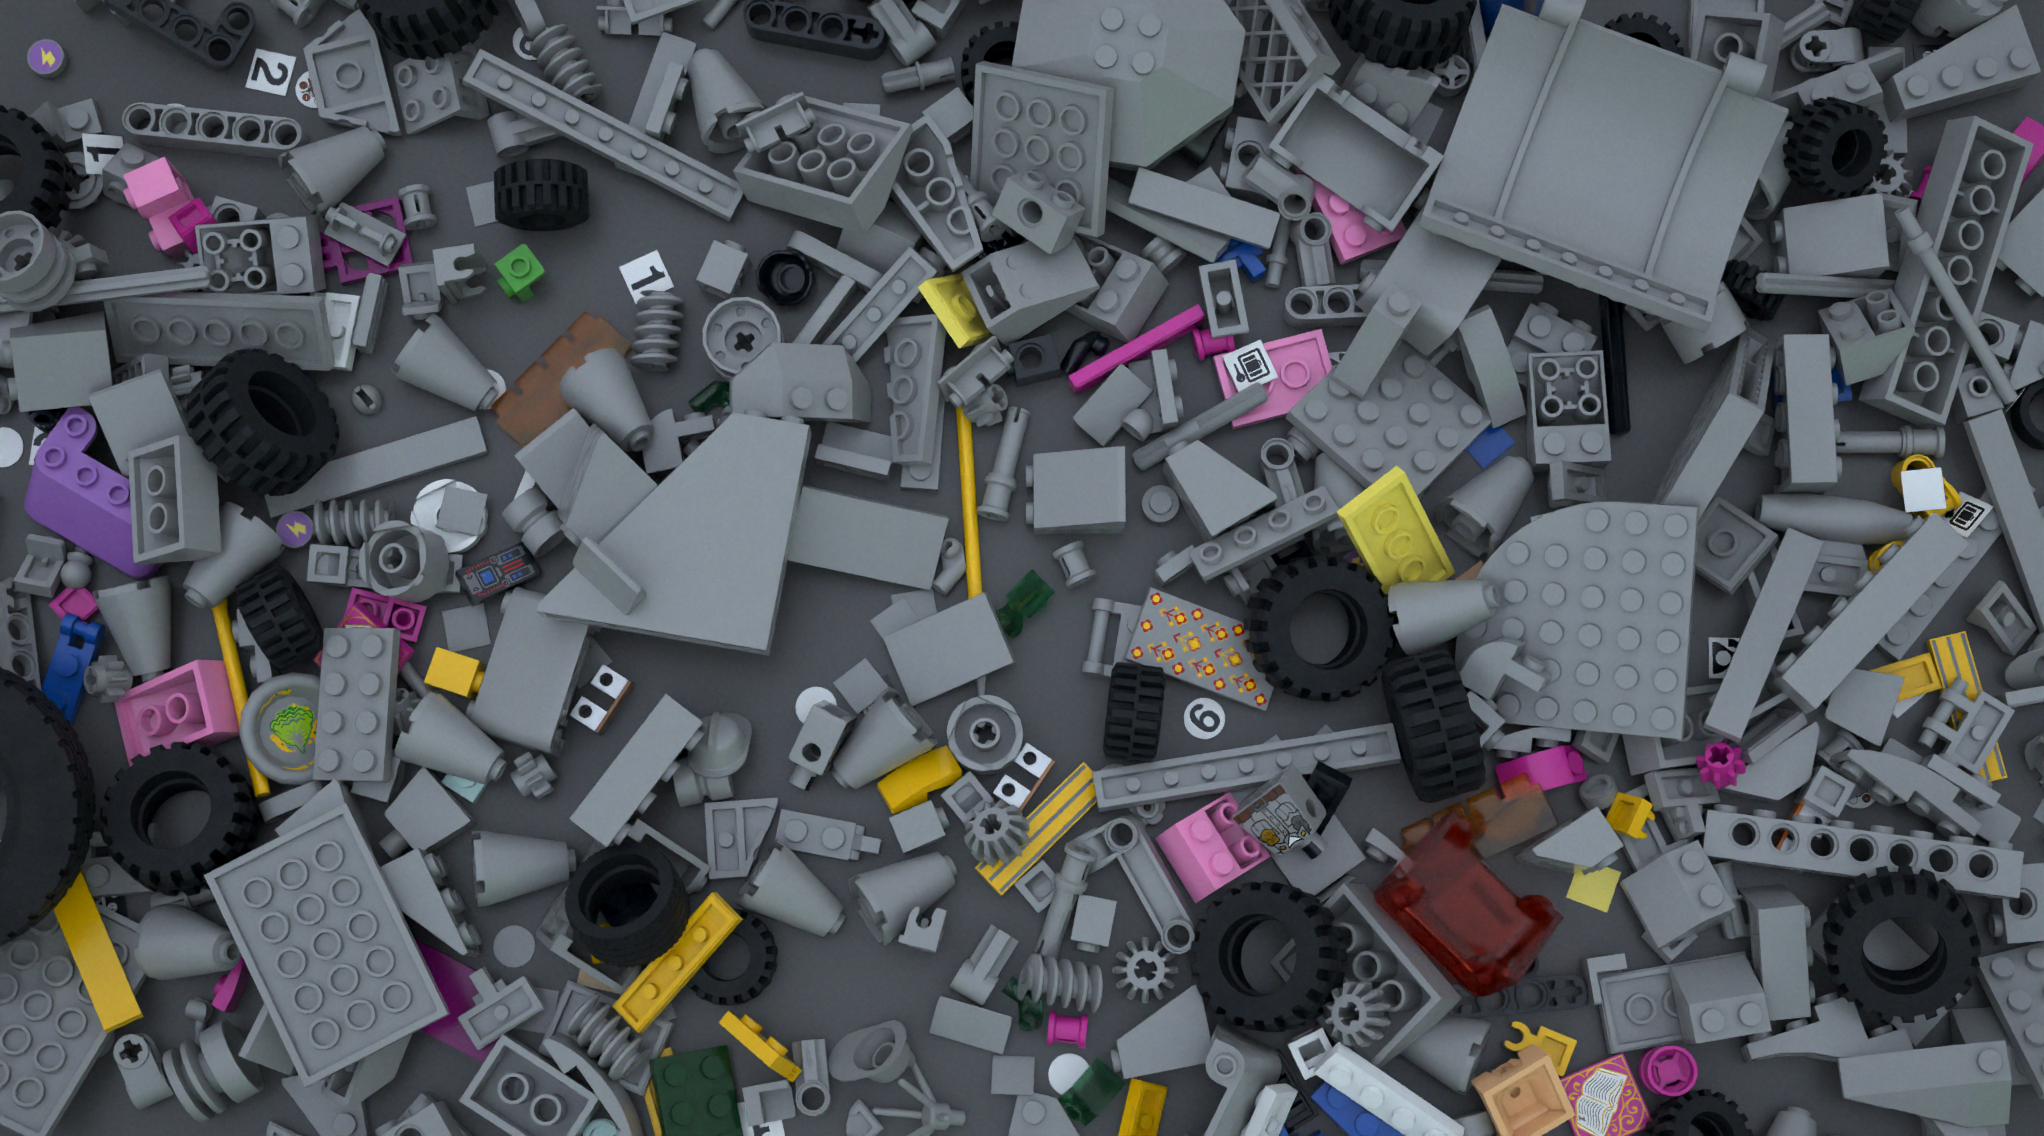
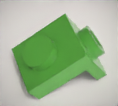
(518, 272)

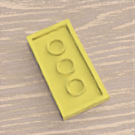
(1395, 533)

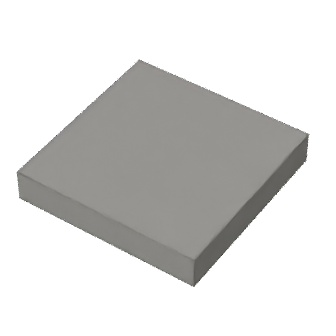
(1730, 545)

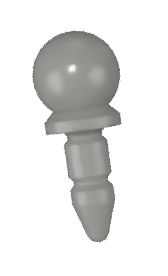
(76, 572)

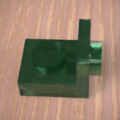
(1091, 1092)

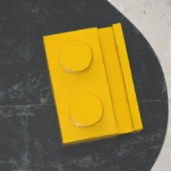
(767, 1050)

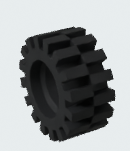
(1741, 282)

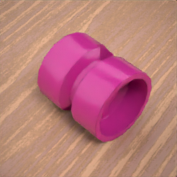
(1667, 1070)

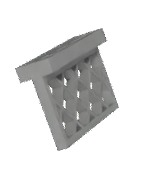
(1303, 40)

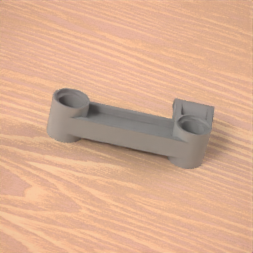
(1147, 876)

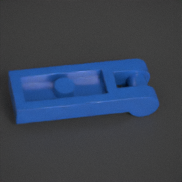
(68, 664)

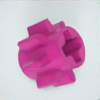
(1720, 764)

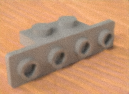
(1851, 83)
(662, 88)
(1264, 534)
(1974, 794)

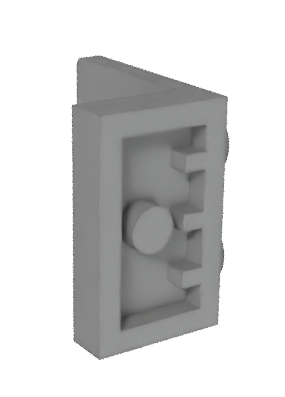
(435, 90)

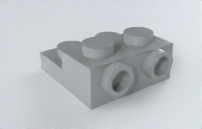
(1545, 333)

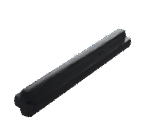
(1615, 365)

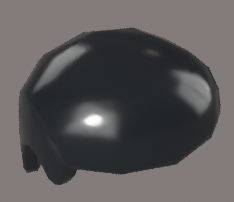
(785, 277)

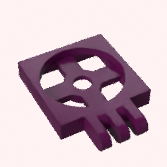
(334, 251)

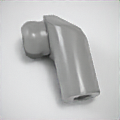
(953, 566)

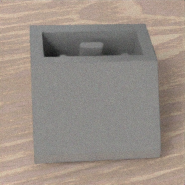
(1866, 334)

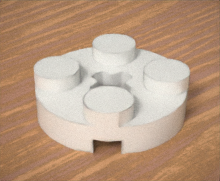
(427, 512)

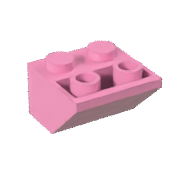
(1210, 848)

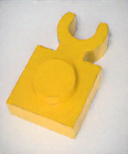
(1555, 1044)

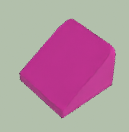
(187, 217)

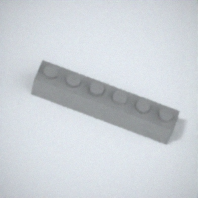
(1870, 611)

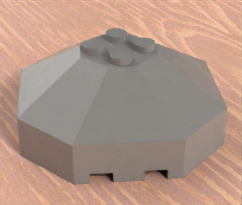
(1165, 59)

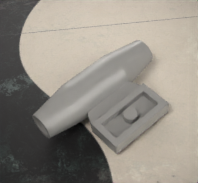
(1843, 527)

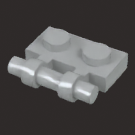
(1976, 732)

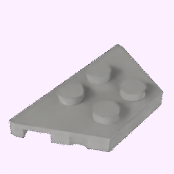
(352, 77)

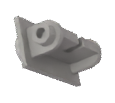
(618, 21)
(760, 127)
(363, 233)
(961, 382)

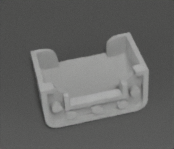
(1355, 153)
(1435, 271)
(530, 676)
(559, 936)
(1244, 1069)

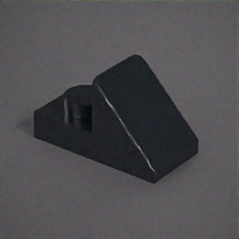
(1329, 788)

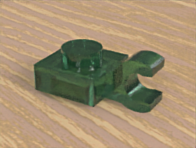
(1025, 599)

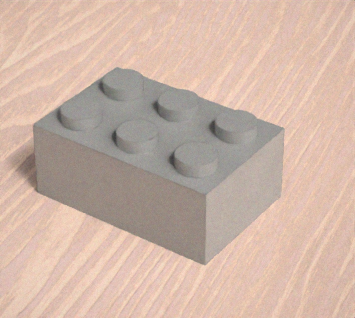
(529, 1093)

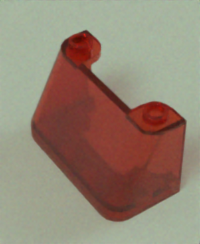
(1466, 911)

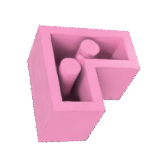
(157, 193)

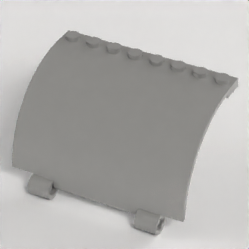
(1605, 161)

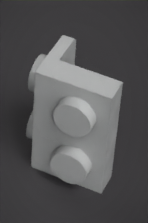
(1162, 404)

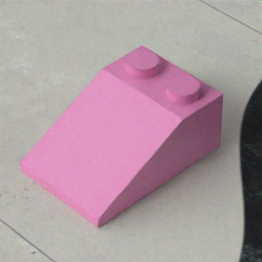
(179, 706)

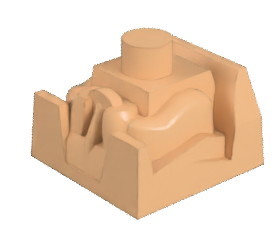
(1524, 1095)

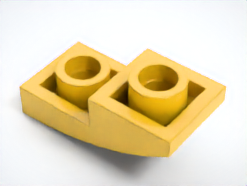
(912, 781)

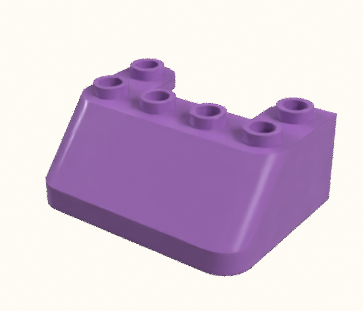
(83, 497)

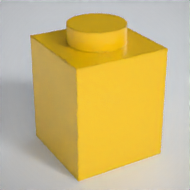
(455, 674)

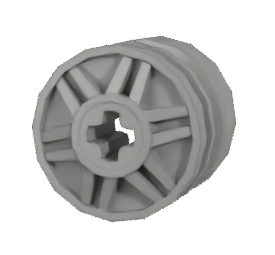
(33, 263)
(738, 321)
(208, 1073)

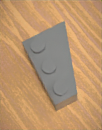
(1780, 949)

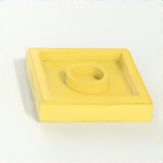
(955, 309)

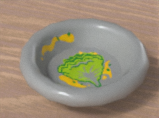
(281, 727)

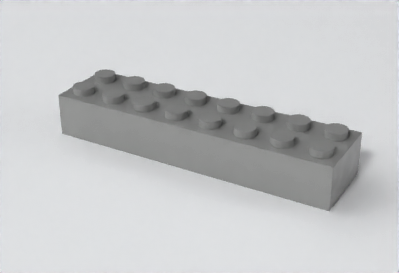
(1967, 218)

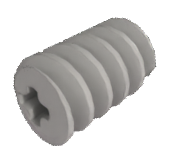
(561, 64)
(656, 330)
(348, 523)
(1061, 980)
(606, 1039)

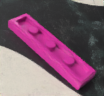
(1136, 349)

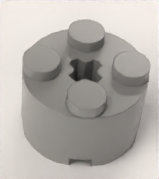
(1959, 15)
(1726, 324)
(404, 561)
(975, 715)

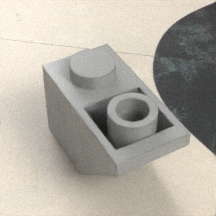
(2026, 356)

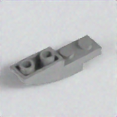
(1899, 781)

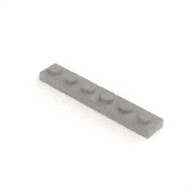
(1917, 618)

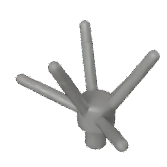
(933, 1115)

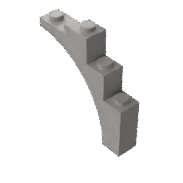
(1840, 1034)

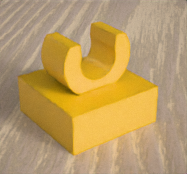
(1629, 815)

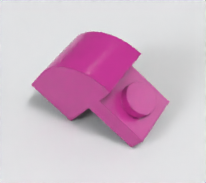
(1550, 768)

